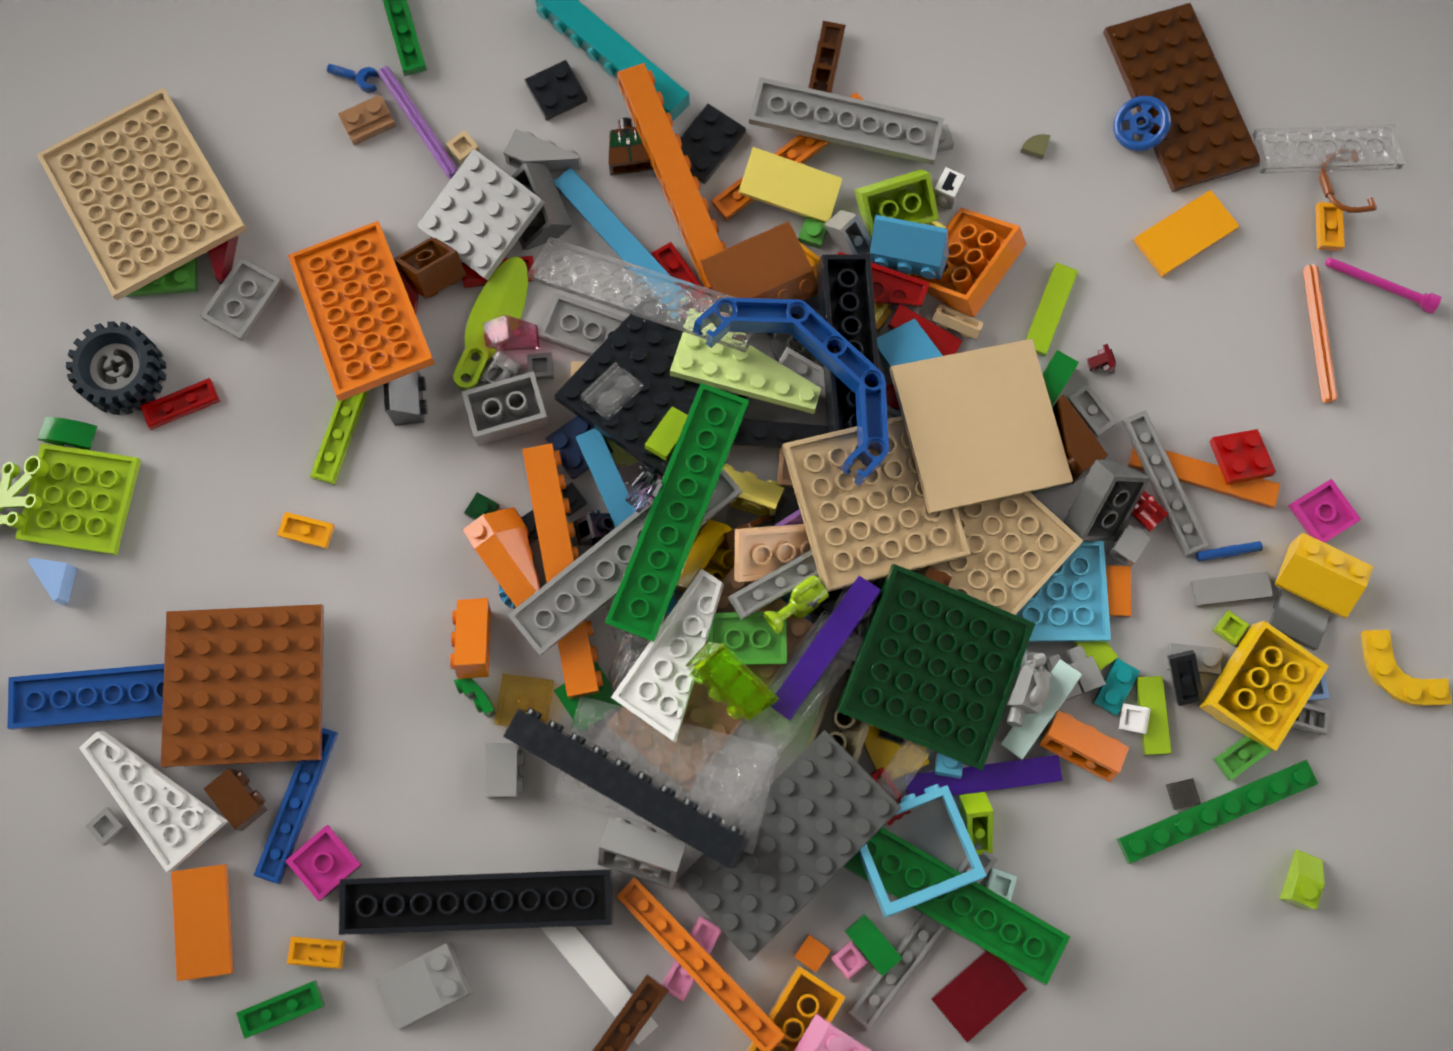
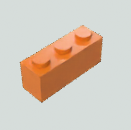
(471, 638)
(1084, 746)

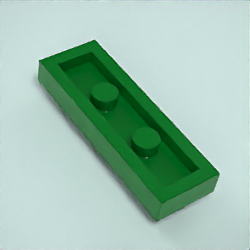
(280, 1009)

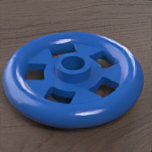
(1149, 140)

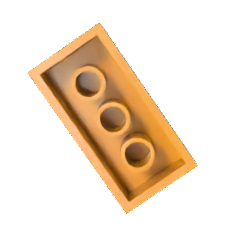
(798, 1005)

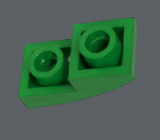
(67, 431)
(470, 689)
(873, 944)

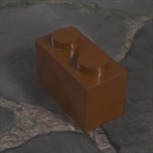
(236, 798)

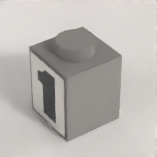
(948, 187)
(1129, 545)

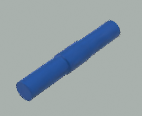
(1229, 551)

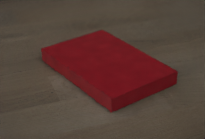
(978, 995)

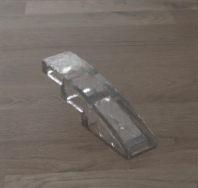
(903, 768)

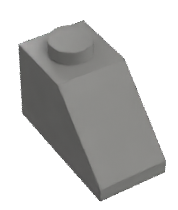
(848, 233)

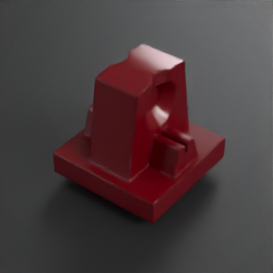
(1104, 359)

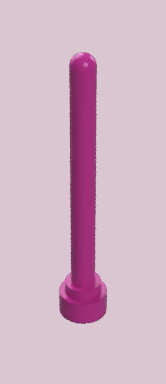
(1428, 302)

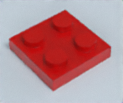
(1242, 456)

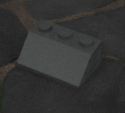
(552, 218)
(1105, 501)

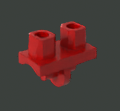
(1148, 511)

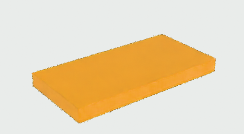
(1186, 233)

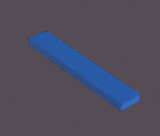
(293, 813)

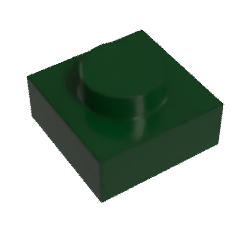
(479, 506)

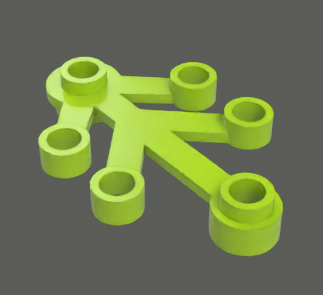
(34, 468)

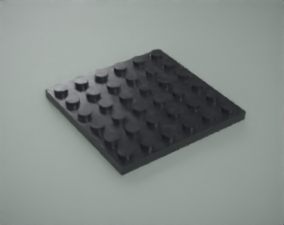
(647, 354)

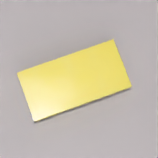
(790, 185)

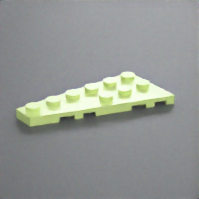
(743, 373)

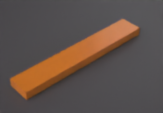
(1210, 478)

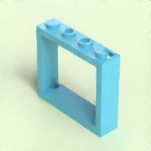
(977, 873)

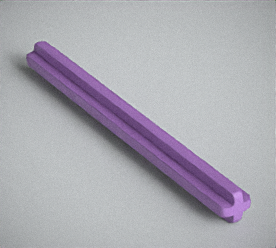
(418, 121)

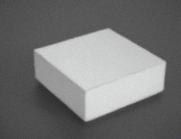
(1134, 718)

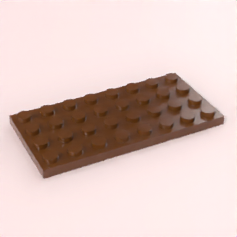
(1172, 61)

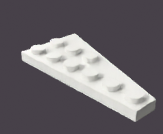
(659, 680)
(159, 809)

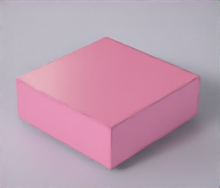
(849, 960)

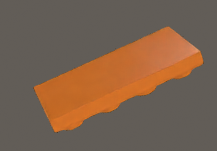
(202, 922)

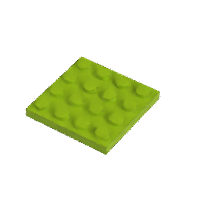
(82, 500)

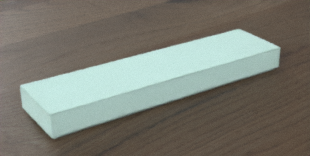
(1022, 739)

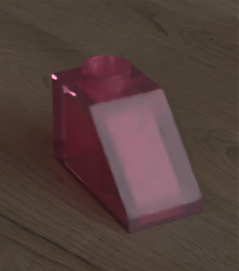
(510, 334)

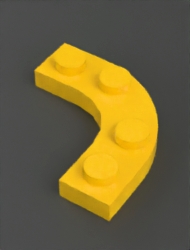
(1388, 675)

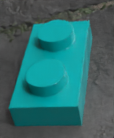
(1117, 687)

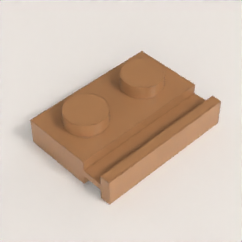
(367, 119)

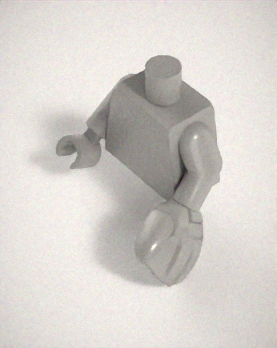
(1029, 689)

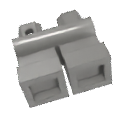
(1086, 665)

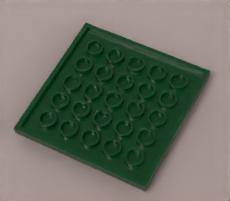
(936, 667)

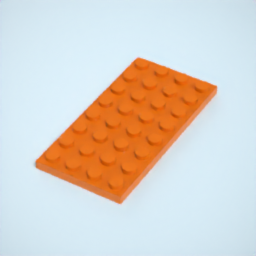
(360, 311)

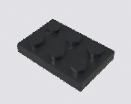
(710, 141)

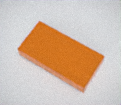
(1119, 590)

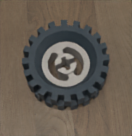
(105, 352)

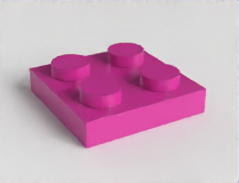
(1324, 512)
(323, 863)

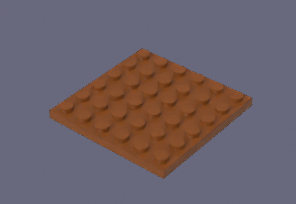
(243, 686)

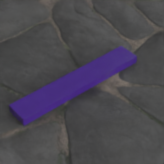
(825, 647)
(993, 777)

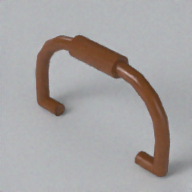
(1329, 193)

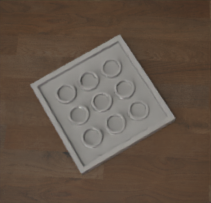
(481, 213)

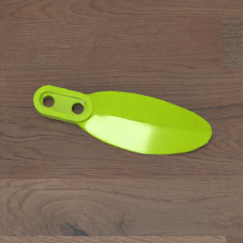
(501, 296)

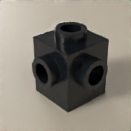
(593, 527)

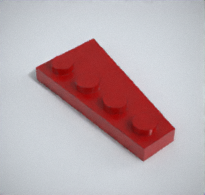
(896, 287)

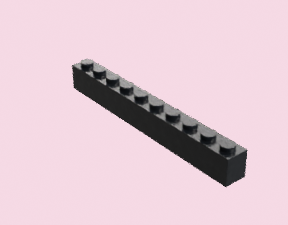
(628, 788)

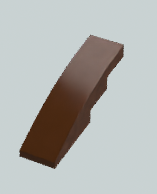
(827, 56)

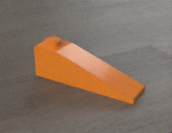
(505, 549)

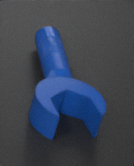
(361, 77)

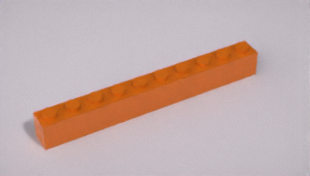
(670, 165)
(558, 553)

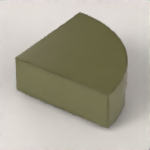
(1036, 145)

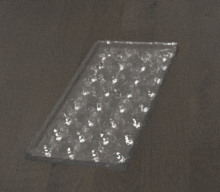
(705, 765)

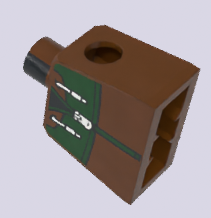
(627, 150)

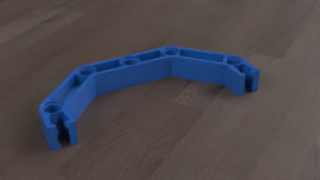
(816, 336)

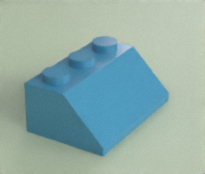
(909, 247)

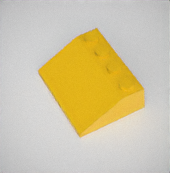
(1264, 685)

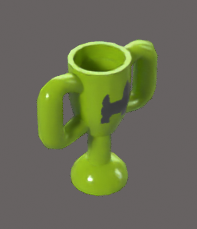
(803, 600)

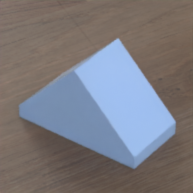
(55, 577)

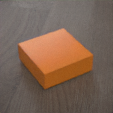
(812, 953)

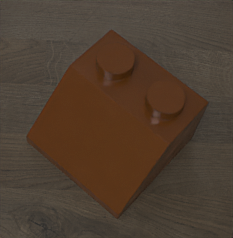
(430, 267)

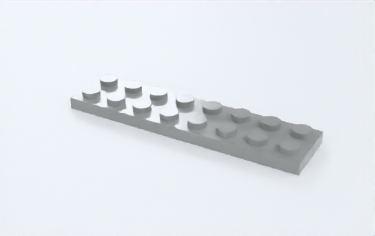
(846, 121)

